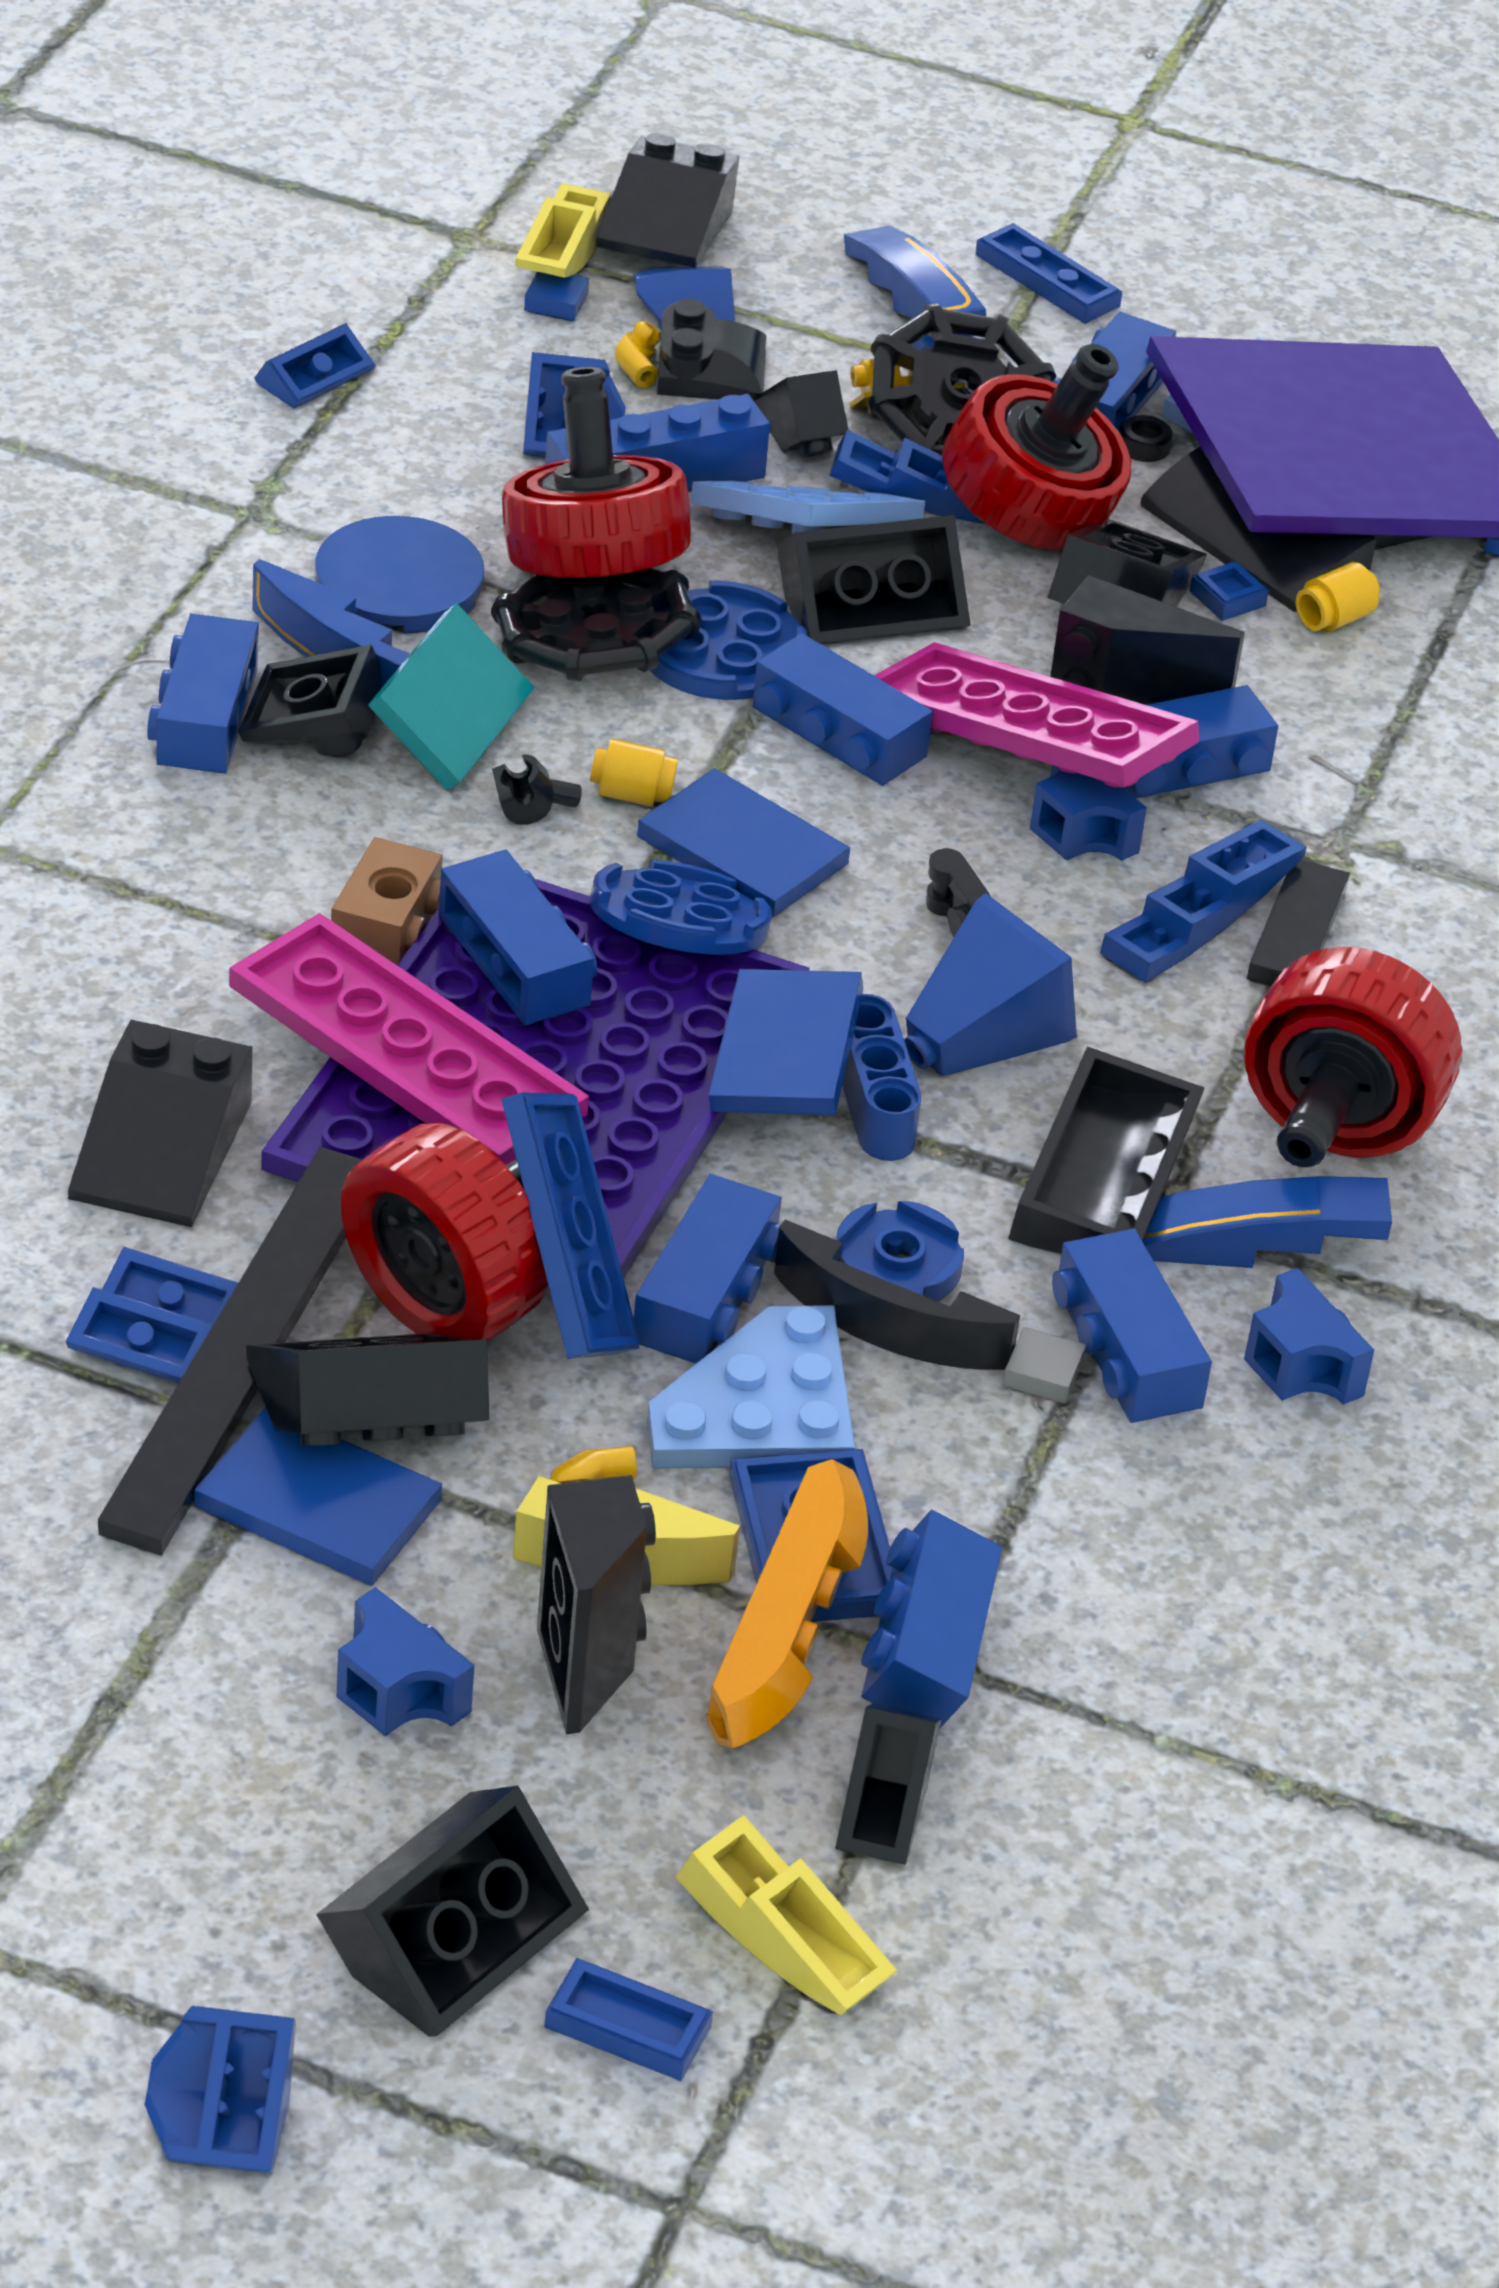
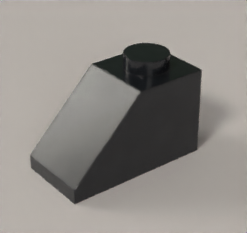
(805, 412)
(888, 1783)

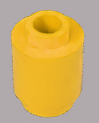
(1338, 597)
(634, 773)

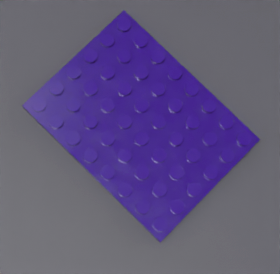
(636, 1051)

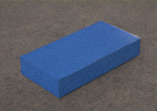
(628, 2019)

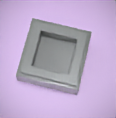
(1044, 1365)

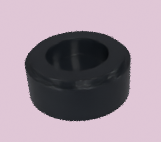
(1146, 437)

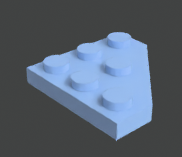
(802, 506)
(757, 1395)

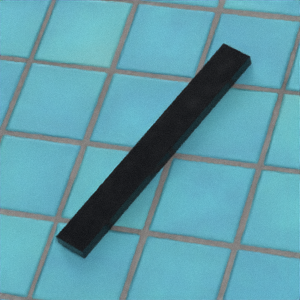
(219, 1379)

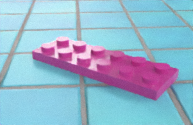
(1041, 715)
(393, 1031)

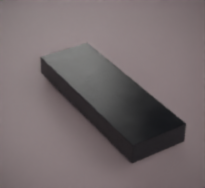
(1298, 919)

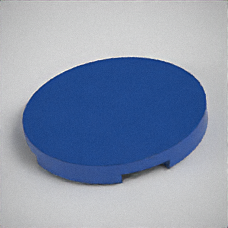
(401, 569)
(735, 632)
(680, 908)

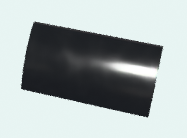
(1199, 508)
(1105, 1153)

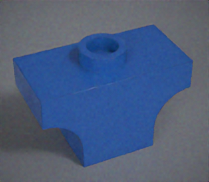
(1086, 816)
(1307, 1344)
(401, 1668)

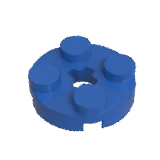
(914, 1228)

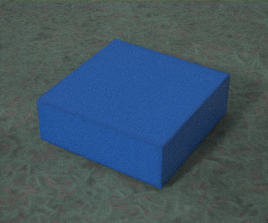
(556, 295)
(1229, 590)

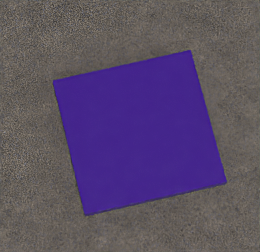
(1337, 435)

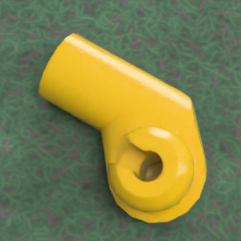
(635, 352)
(597, 1465)

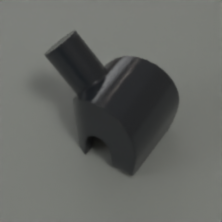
(530, 794)

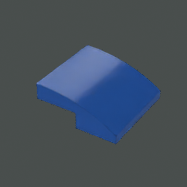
(150, 1314)

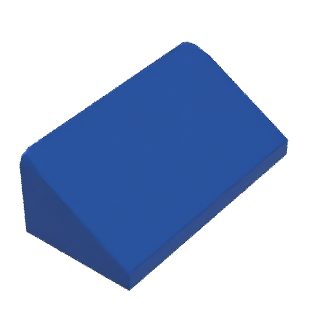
(315, 367)

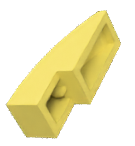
(564, 231)
(687, 1547)
(784, 1917)

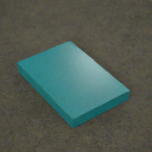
(451, 697)

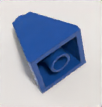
(992, 995)

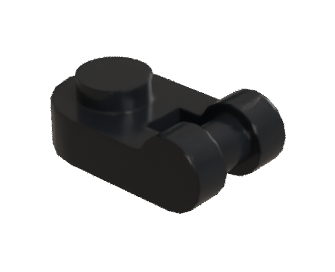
(952, 887)

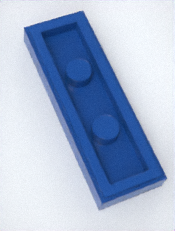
(1048, 273)

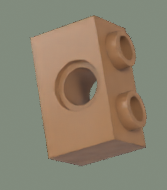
(390, 897)

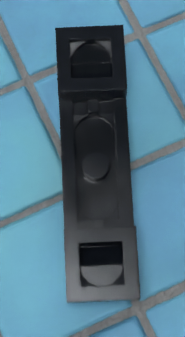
(889, 1316)

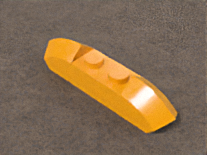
(765, 1661)

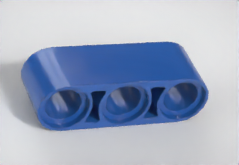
(881, 1083)

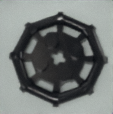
(938, 369)
(596, 621)

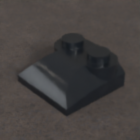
(708, 354)
(315, 702)

